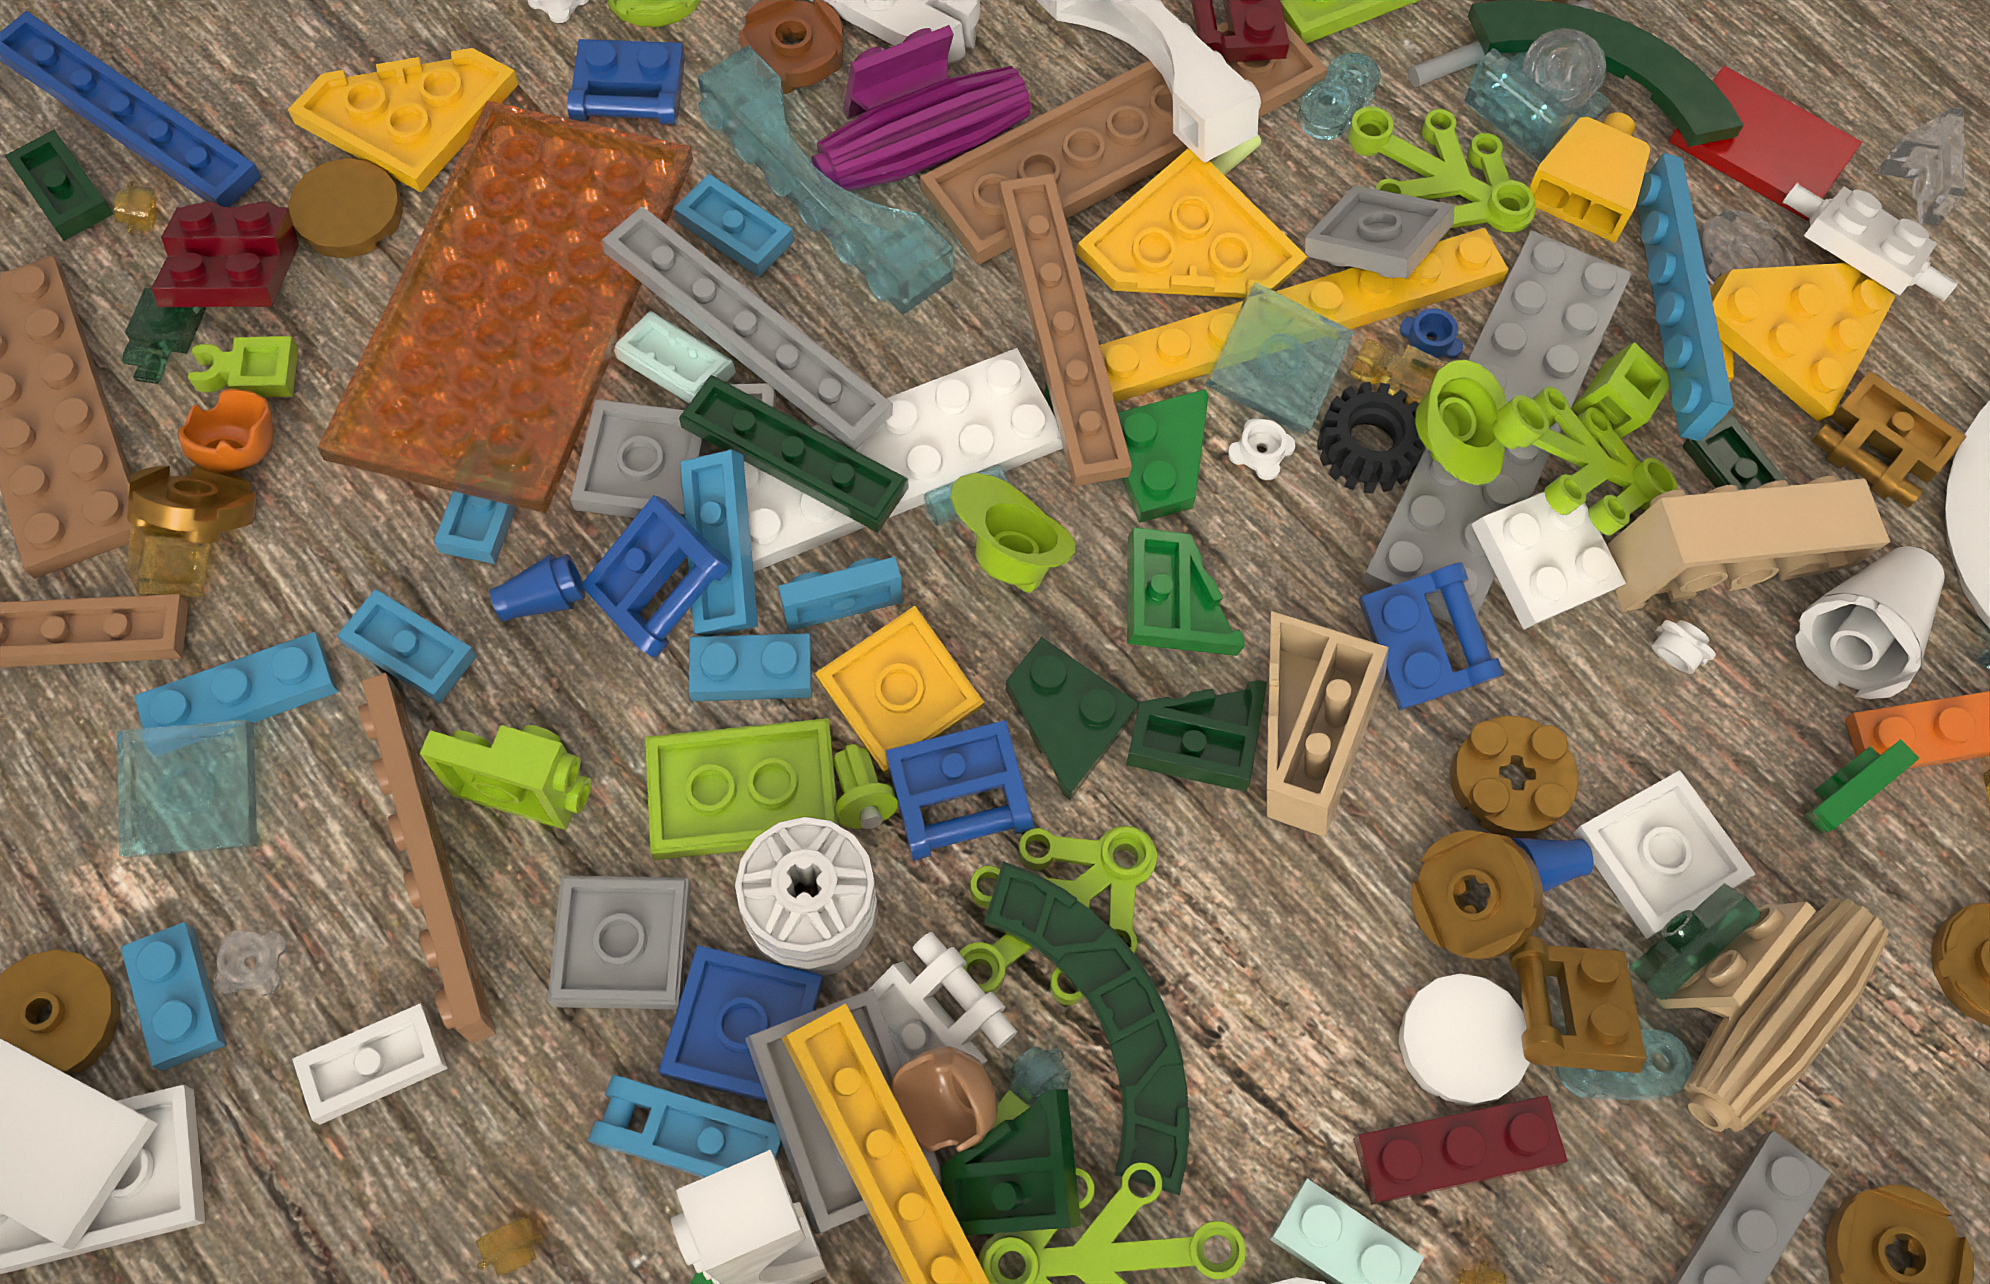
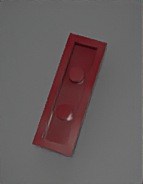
(1459, 1150)

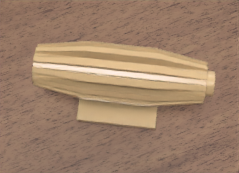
(1779, 1003)

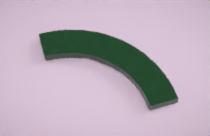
(1675, 82)
(1126, 1007)

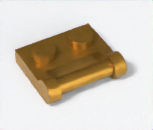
(1595, 1003)

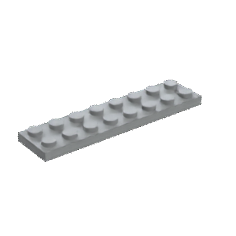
(1535, 338)

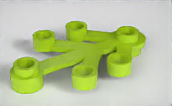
(1500, 202)
(1527, 422)
(1085, 888)
(1097, 1258)

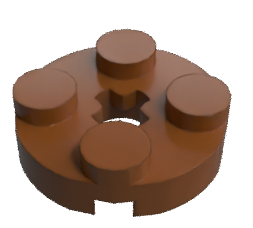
(804, 62)

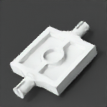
(1872, 239)

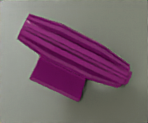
(916, 112)

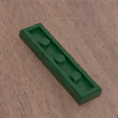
(794, 453)

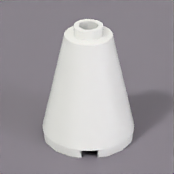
(1874, 624)

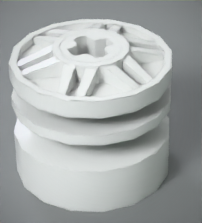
(805, 931)

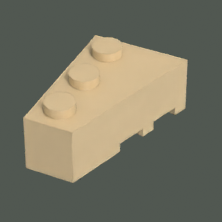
(1318, 713)

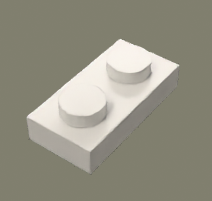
(369, 1064)

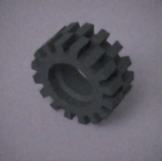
(1361, 463)

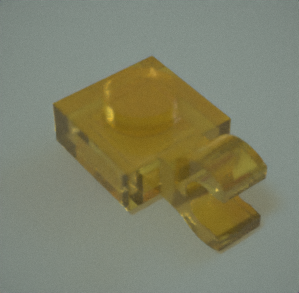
(1410, 372)

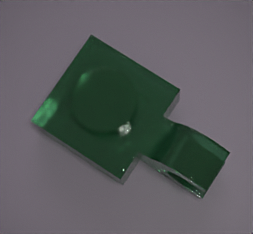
(157, 333)

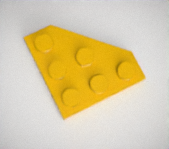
(407, 112)
(1190, 237)
(1801, 326)

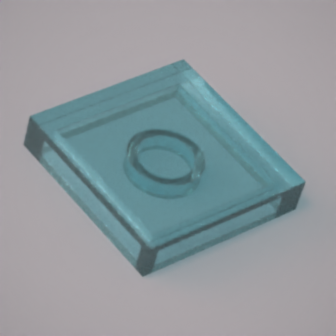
(1279, 358)
(186, 788)

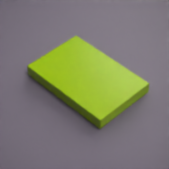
(734, 784)

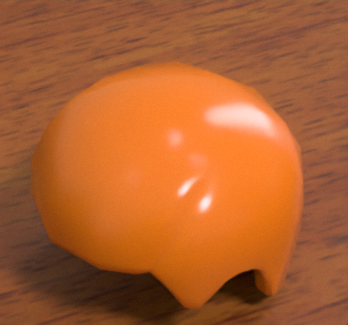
(230, 434)

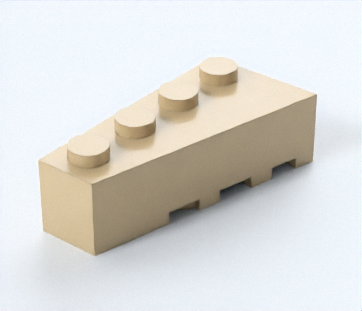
(1745, 537)

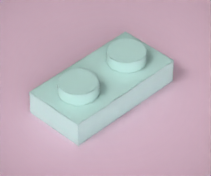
(1342, 1241)

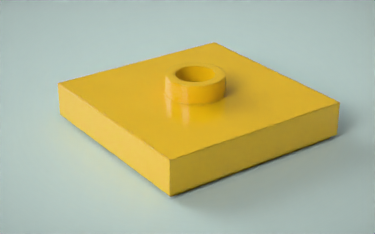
(899, 687)

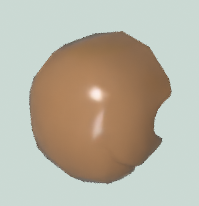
(946, 1098)

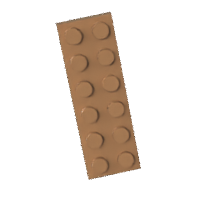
(58, 440)

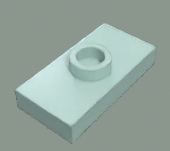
(671, 356)

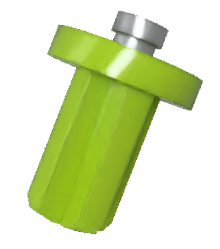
(864, 800)

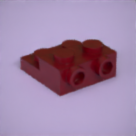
(225, 255)

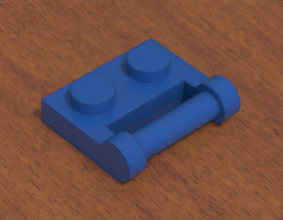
(627, 80)
(642, 564)
(1416, 656)
(954, 769)

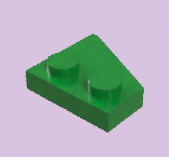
(1164, 454)
(1173, 597)
(1857, 784)

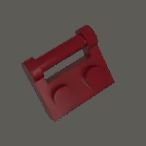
(1254, 28)

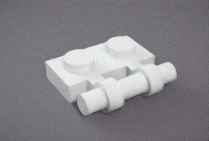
(918, 1019)

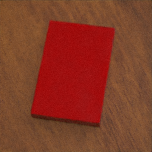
(1775, 145)

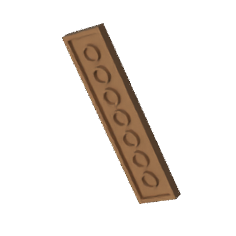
(1092, 145)

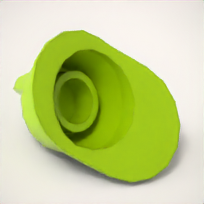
(1458, 420)
(1012, 533)

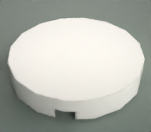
(1464, 1040)

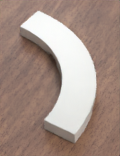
(1969, 514)

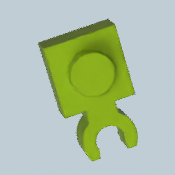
(253, 365)

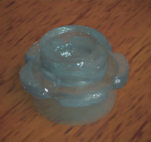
(1038, 1072)

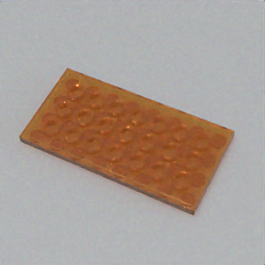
(505, 310)

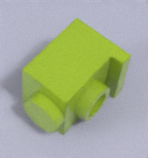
(1626, 390)

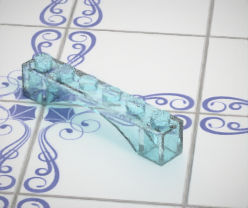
(889, 246)

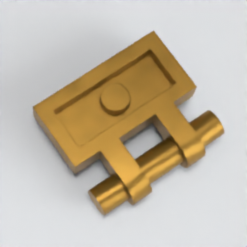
(1896, 427)

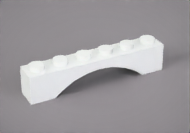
(1210, 99)
(747, 1228)

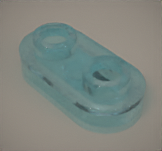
(1346, 89)
(1646, 1085)

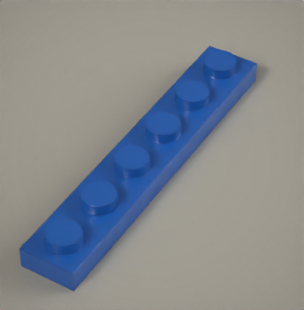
(126, 111)

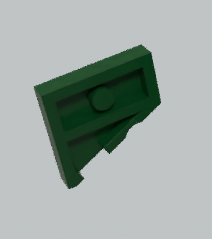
(1069, 712)
(1200, 736)
(1018, 1173)

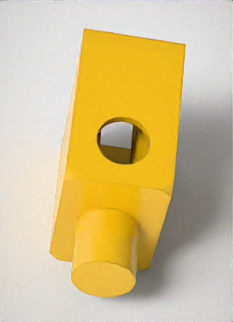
(1593, 175)

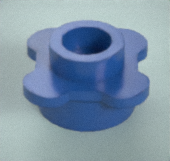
(1438, 325)

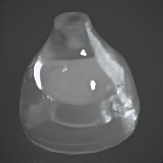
(1567, 65)

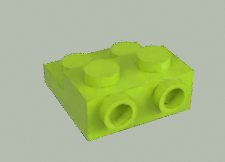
(518, 774)

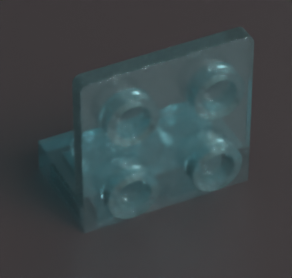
(1522, 106)

